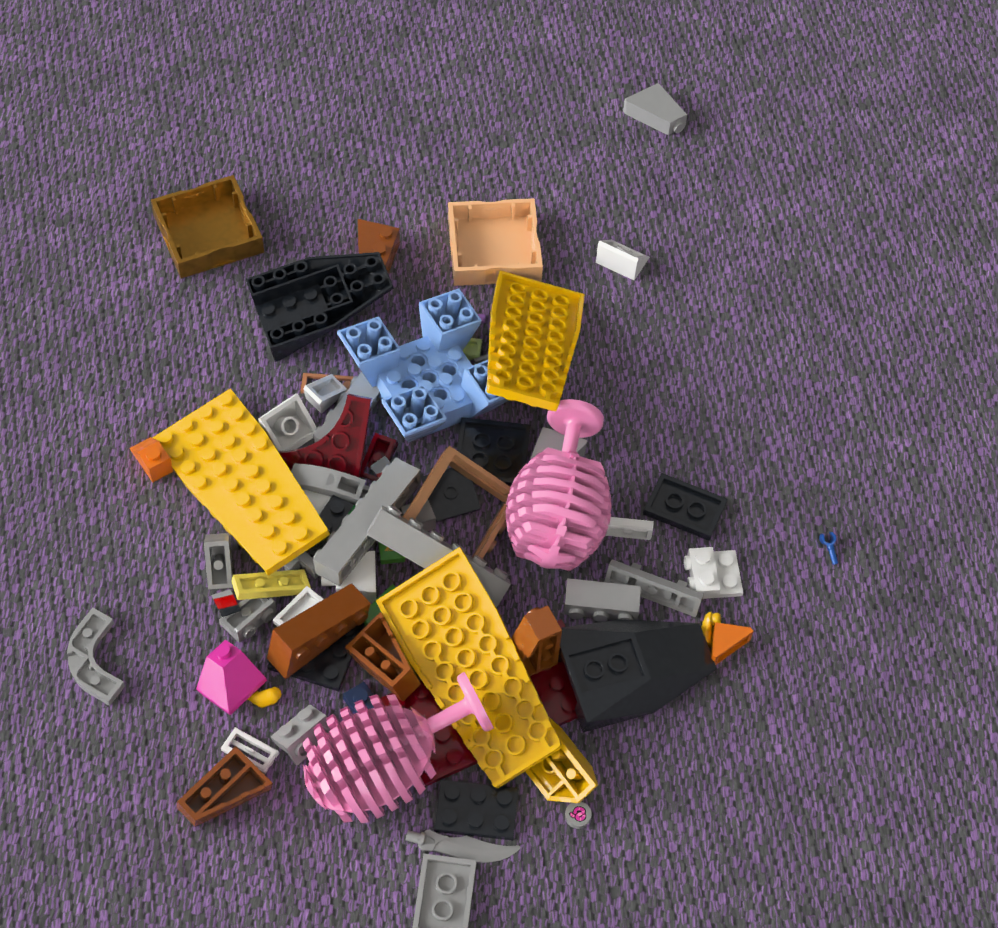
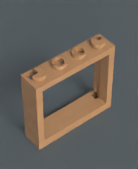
(478, 476)

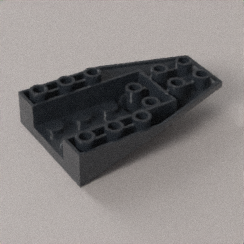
(315, 297)
(631, 667)

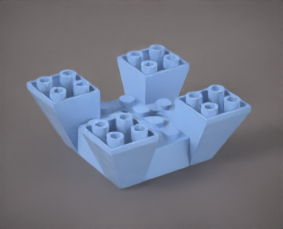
(429, 379)

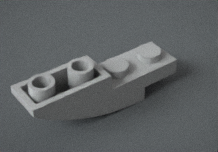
(330, 482)

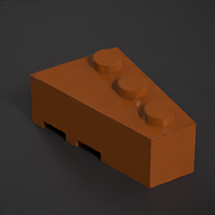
(378, 238)
(538, 640)
(383, 658)
(223, 788)

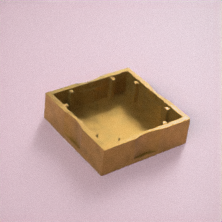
(207, 226)

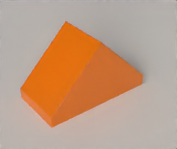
(728, 639)

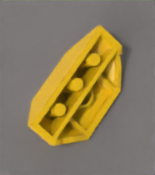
(564, 774)

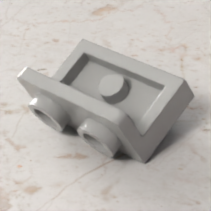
(252, 615)
(295, 732)

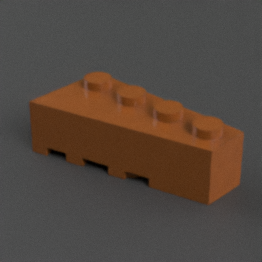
(316, 629)

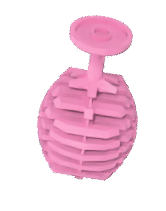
(561, 499)
(379, 753)

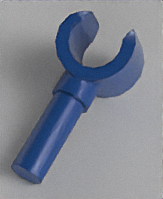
(830, 546)

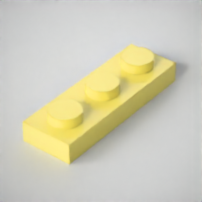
(265, 586)

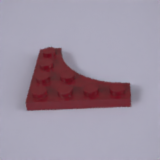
(343, 446)

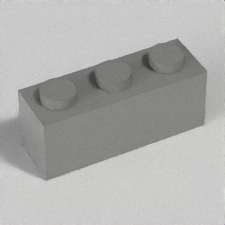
(601, 600)

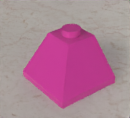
(229, 677)

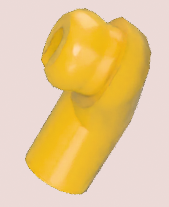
(266, 697)

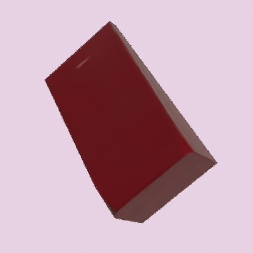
(379, 447)

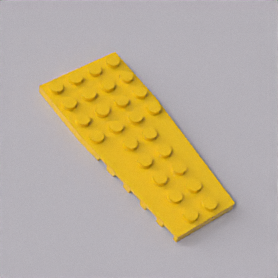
(531, 340)
(243, 481)
(454, 628)

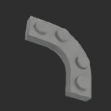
(82, 658)

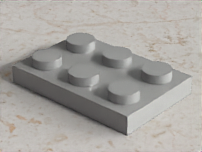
(444, 892)

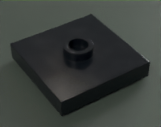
(453, 496)

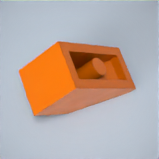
(152, 458)

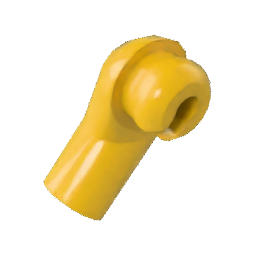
(707, 625)

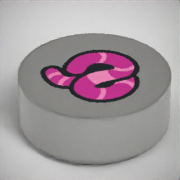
(578, 815)

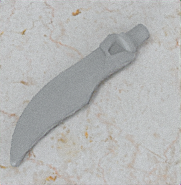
(461, 847)

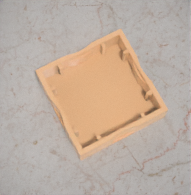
(493, 239)

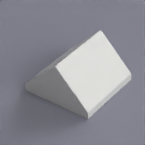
(620, 258)
(288, 424)

